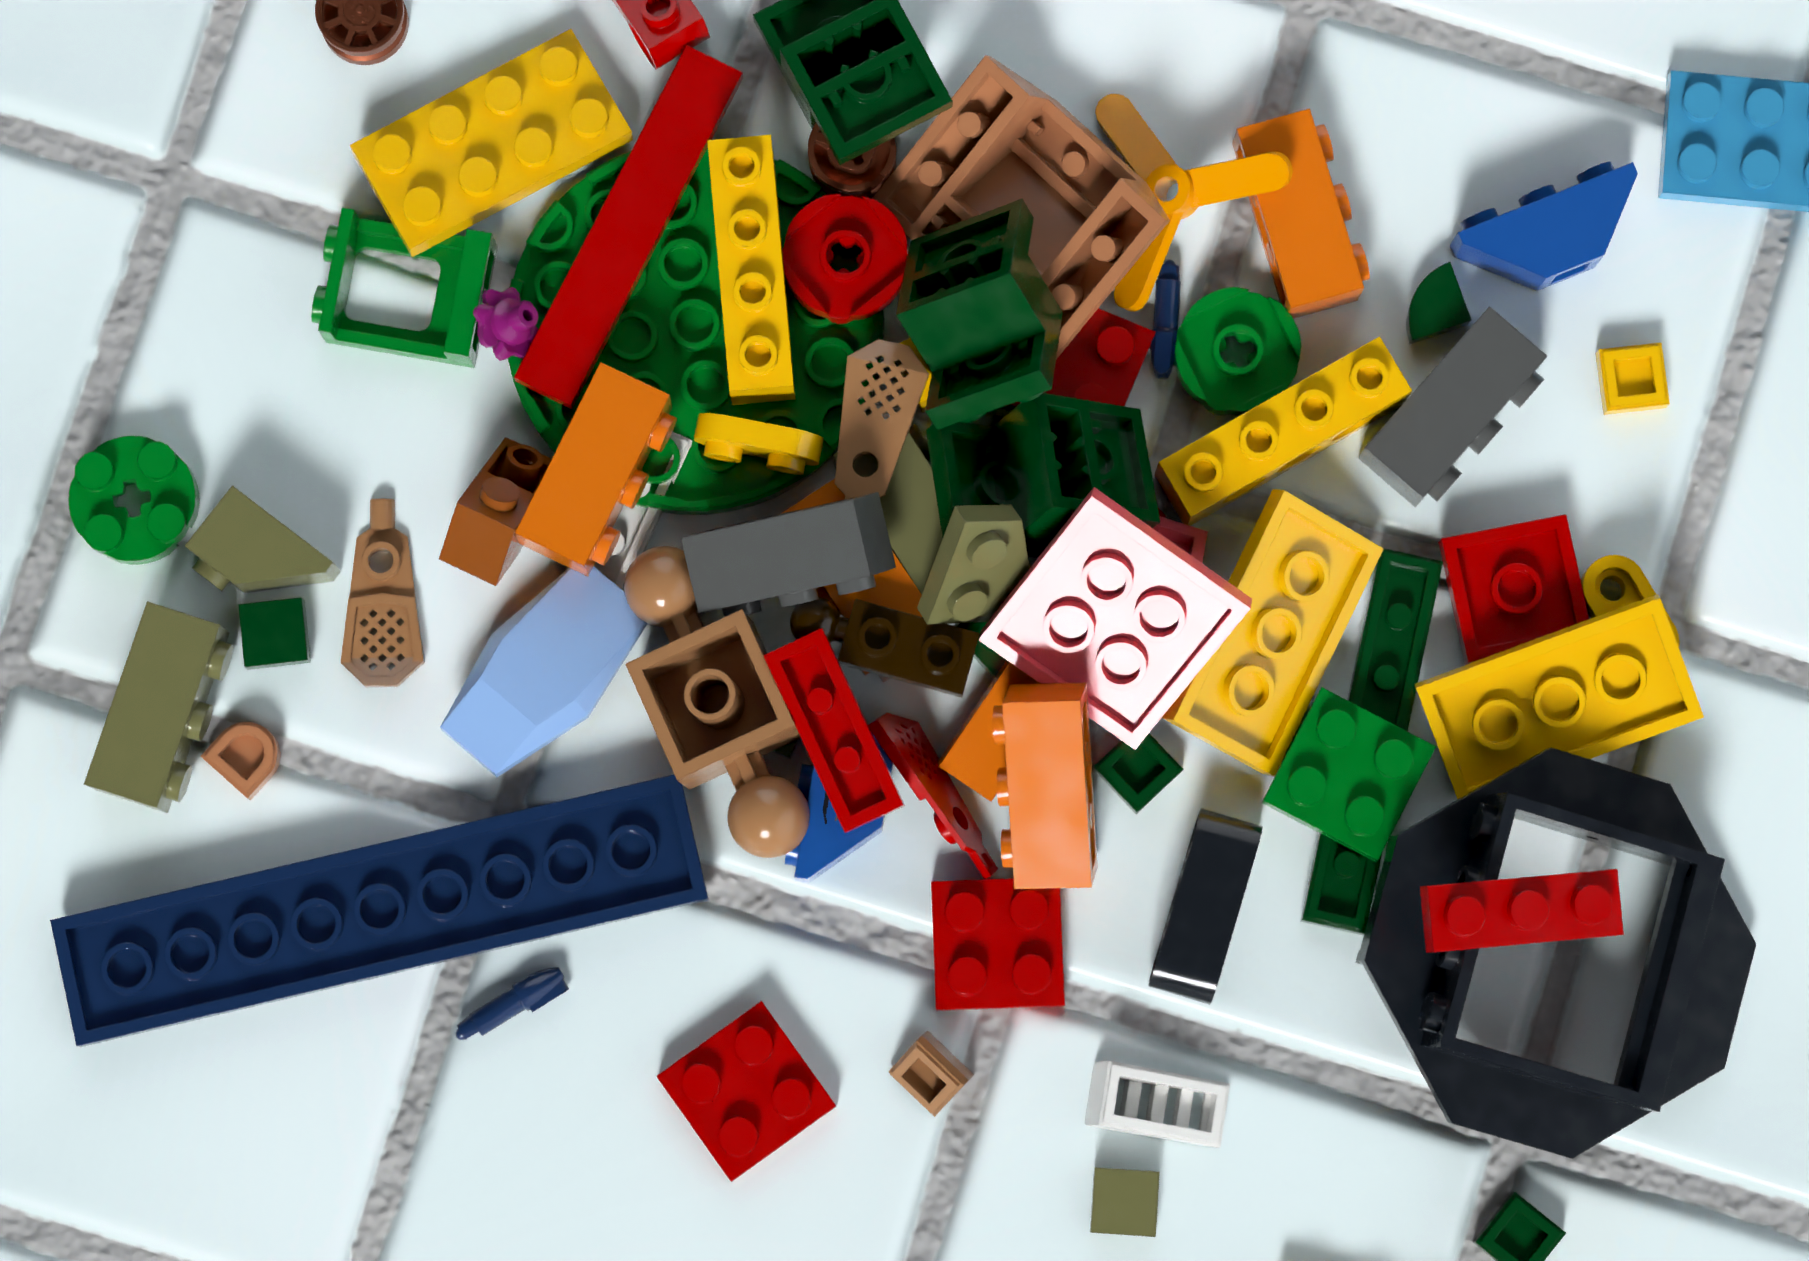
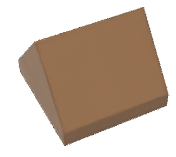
(930, 1073)

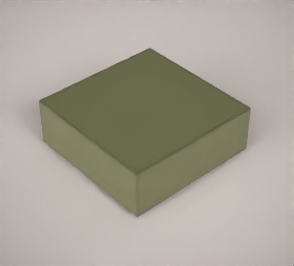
(1124, 1202)

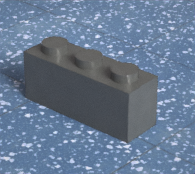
(1455, 409)
(789, 556)

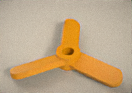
(1195, 186)

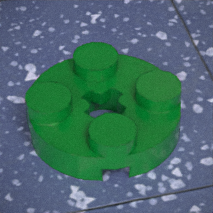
(1248, 317)
(163, 521)

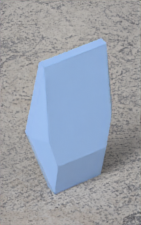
(543, 670)

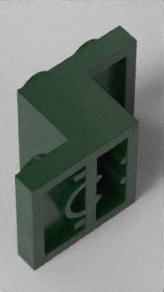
(853, 69)
(980, 315)
(1045, 463)

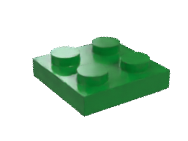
(1348, 774)

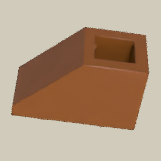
(490, 510)

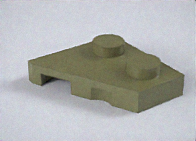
(975, 565)

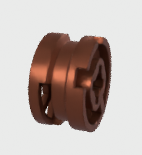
(363, 29)
(856, 177)

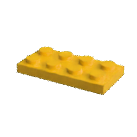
(491, 142)
(1303, 591)
(1567, 691)

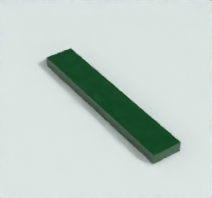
(1383, 684)

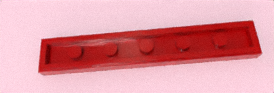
(628, 227)

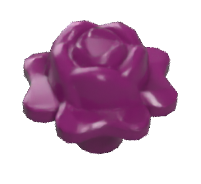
(506, 323)

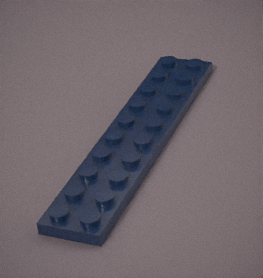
(378, 910)

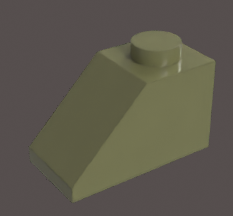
(254, 549)

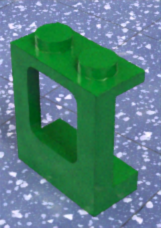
(464, 276)

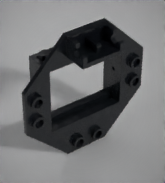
(1685, 991)

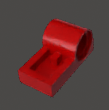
(663, 27)

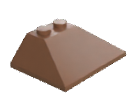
(1019, 143)

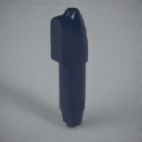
(1165, 319)
(527, 994)

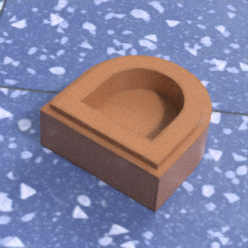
(245, 756)

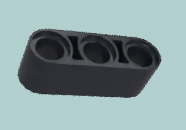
(1205, 906)

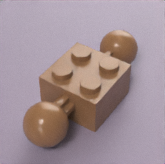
(715, 704)

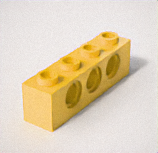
(751, 269)
(1282, 432)

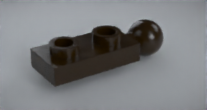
(893, 643)

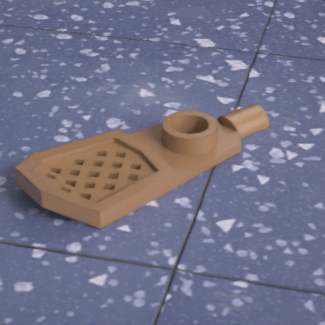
(873, 433)
(382, 594)

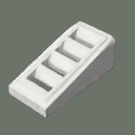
(1104, 1093)

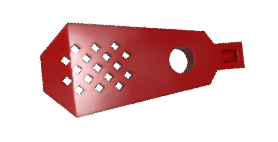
(917, 763)

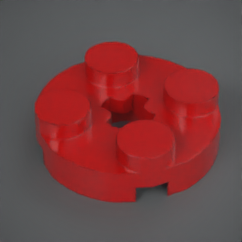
(848, 221)

